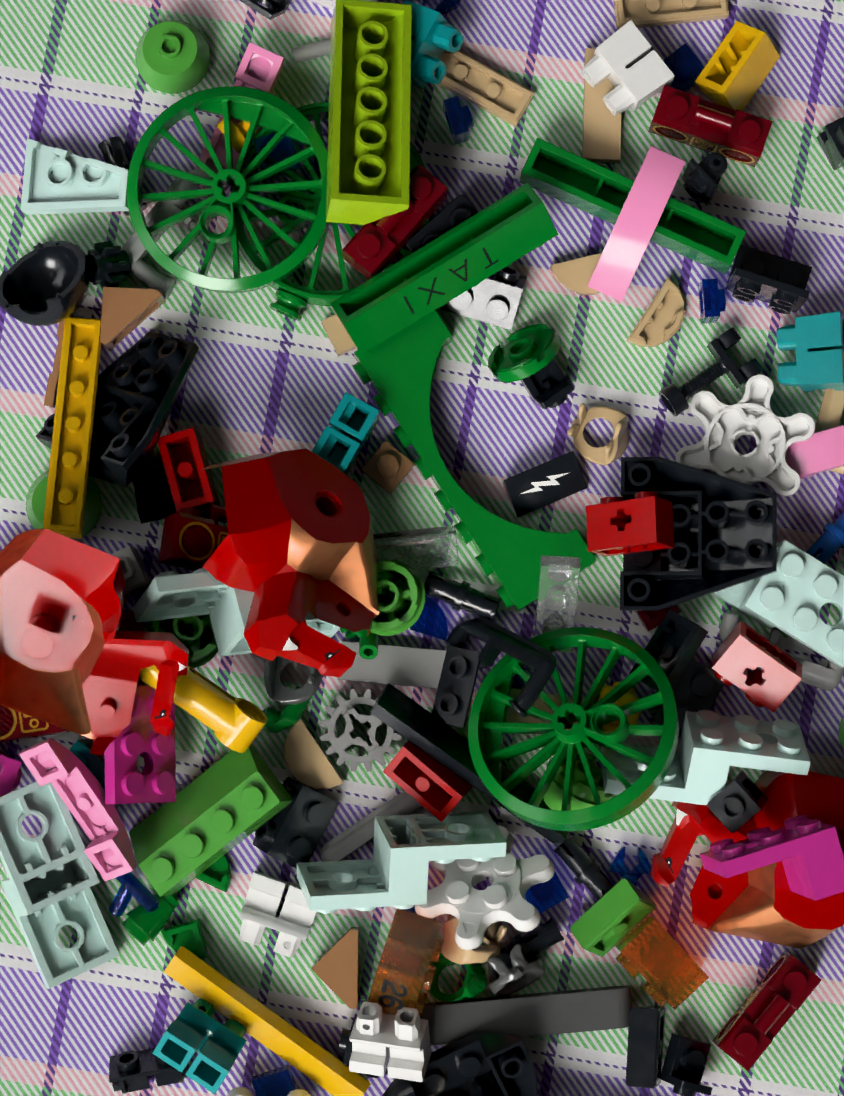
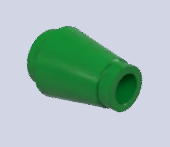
(147, 925)

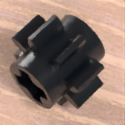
(108, 264)

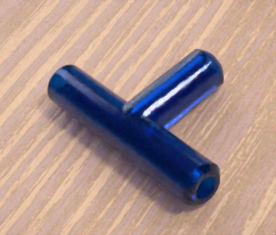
(131, 887)

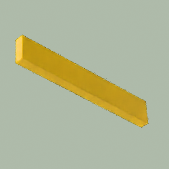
(73, 427)
(265, 1025)

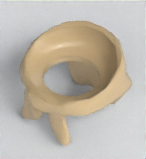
(611, 451)
(478, 955)

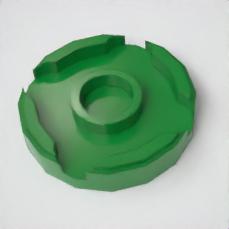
(525, 354)

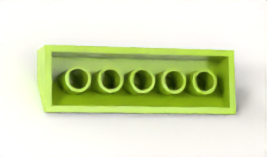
(369, 111)

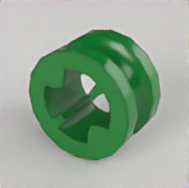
(288, 305)

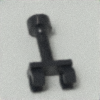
(676, 397)

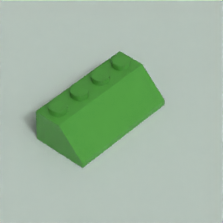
(207, 820)

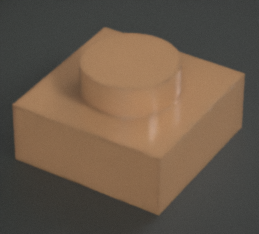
(387, 467)

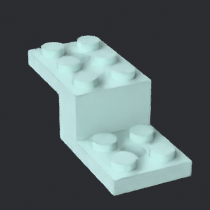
(202, 594)
(794, 599)
(709, 748)
(400, 861)
(51, 885)

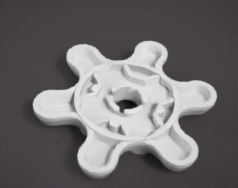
(747, 417)
(498, 902)

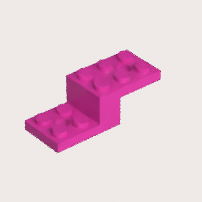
(158, 777)
(805, 847)

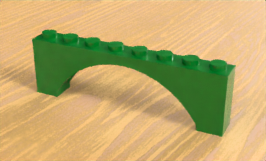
(403, 376)

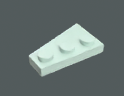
(70, 183)

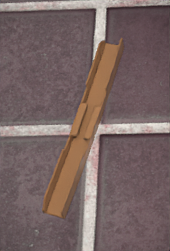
(51, 391)

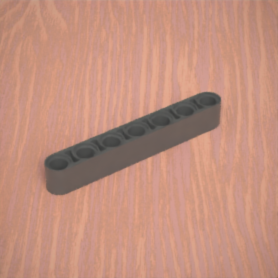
(530, 1014)

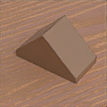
(124, 311)
(340, 968)

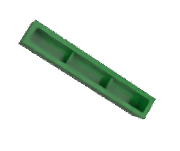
(605, 192)
(444, 268)

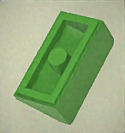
(612, 918)

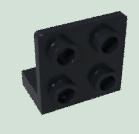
(769, 280)

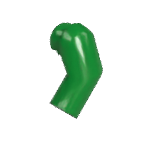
(367, 644)
(285, 717)

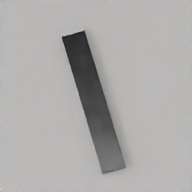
(448, 748)

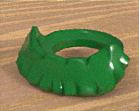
(473, 984)

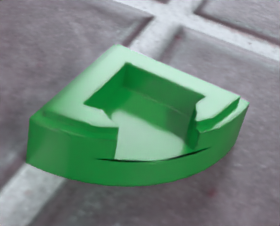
(217, 874)
(187, 935)

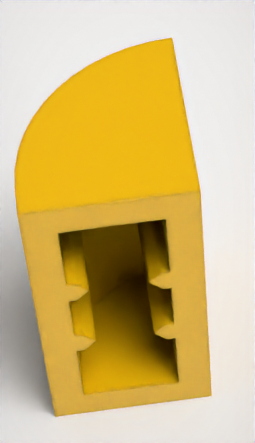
(738, 67)

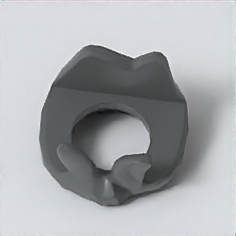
(281, 694)
(514, 978)

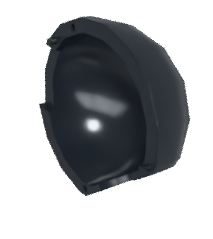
(46, 284)

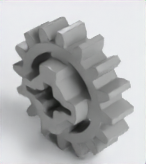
(345, 740)

